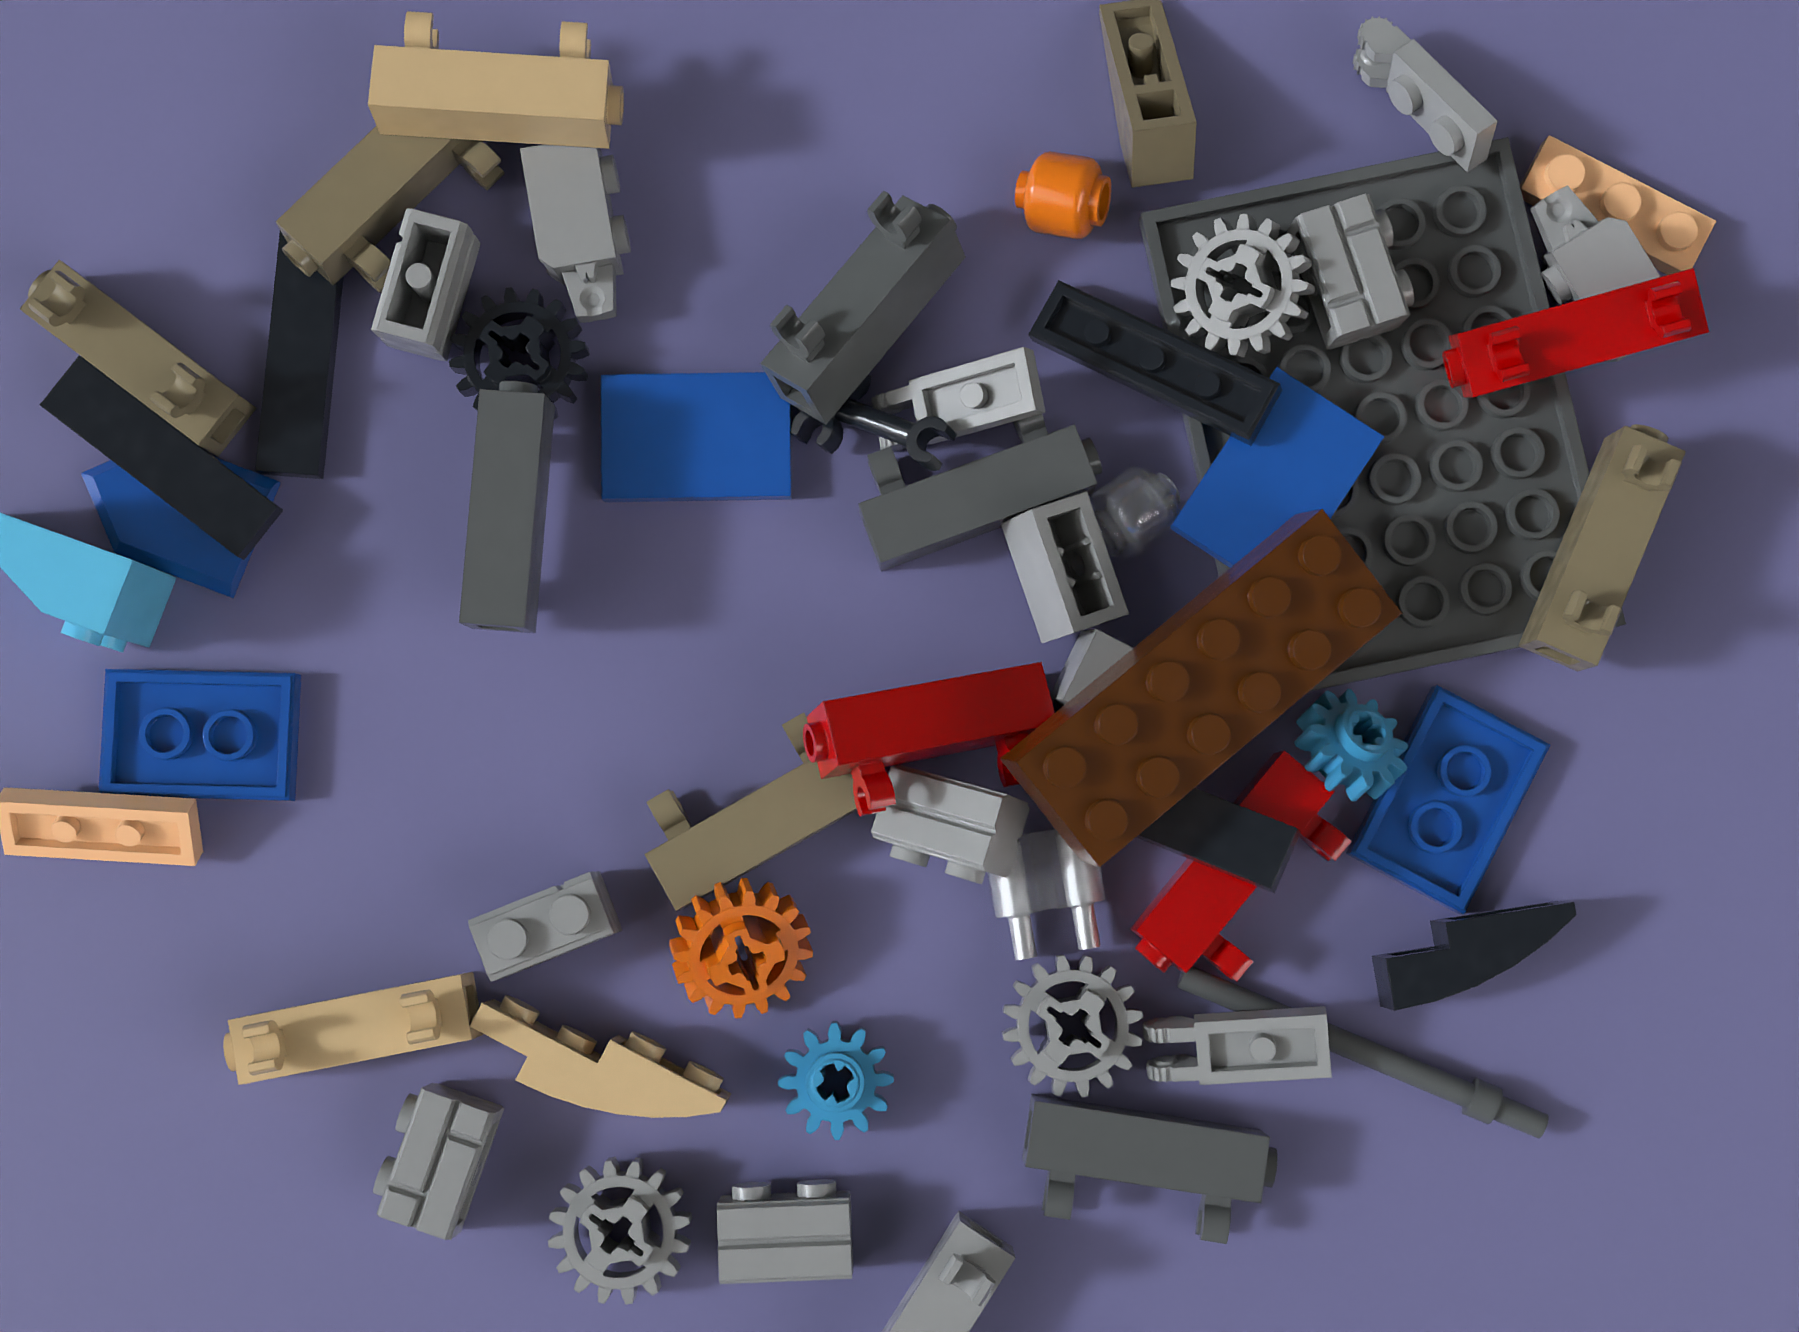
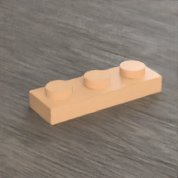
(1664, 227)
(100, 826)

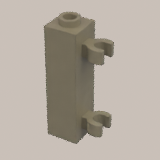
(367, 197)
(137, 357)
(1602, 547)
(747, 830)

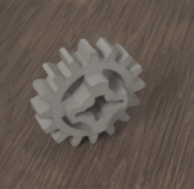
(1255, 264)
(1054, 1050)
(600, 1212)

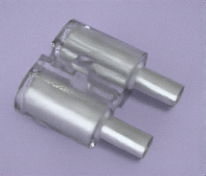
(1043, 878)

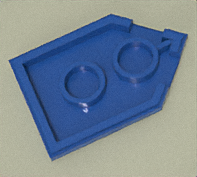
(159, 536)

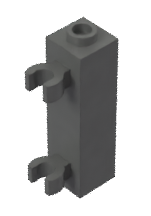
(863, 306)
(975, 496)
(507, 509)
(1148, 1151)

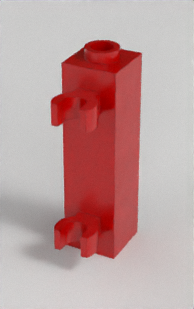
(1576, 334)
(924, 722)
(1201, 900)

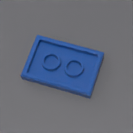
(694, 438)
(1296, 465)
(200, 734)
(1452, 802)

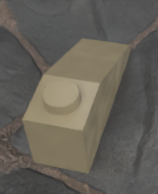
(1148, 93)

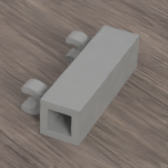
(954, 1280)

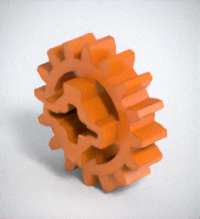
(708, 948)

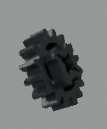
(531, 336)

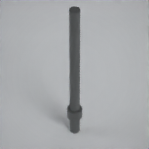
(1478, 1098)

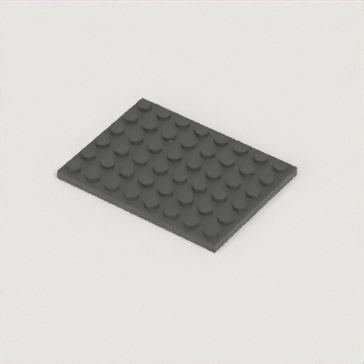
(1461, 491)

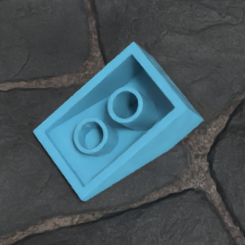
(91, 589)

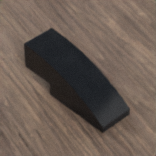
(1466, 952)

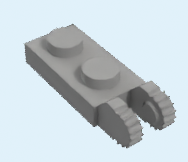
(1424, 91)
(971, 394)
(1243, 1046)

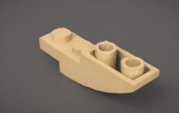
(622, 1081)

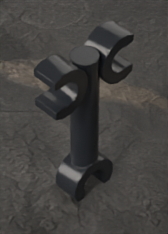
(877, 422)

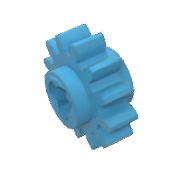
(1351, 745)
(812, 1073)

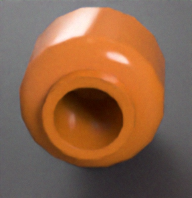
(1063, 195)

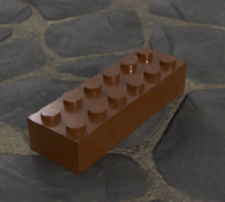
(1201, 686)

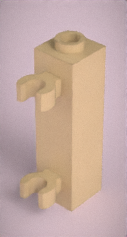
(494, 94)
(352, 1028)

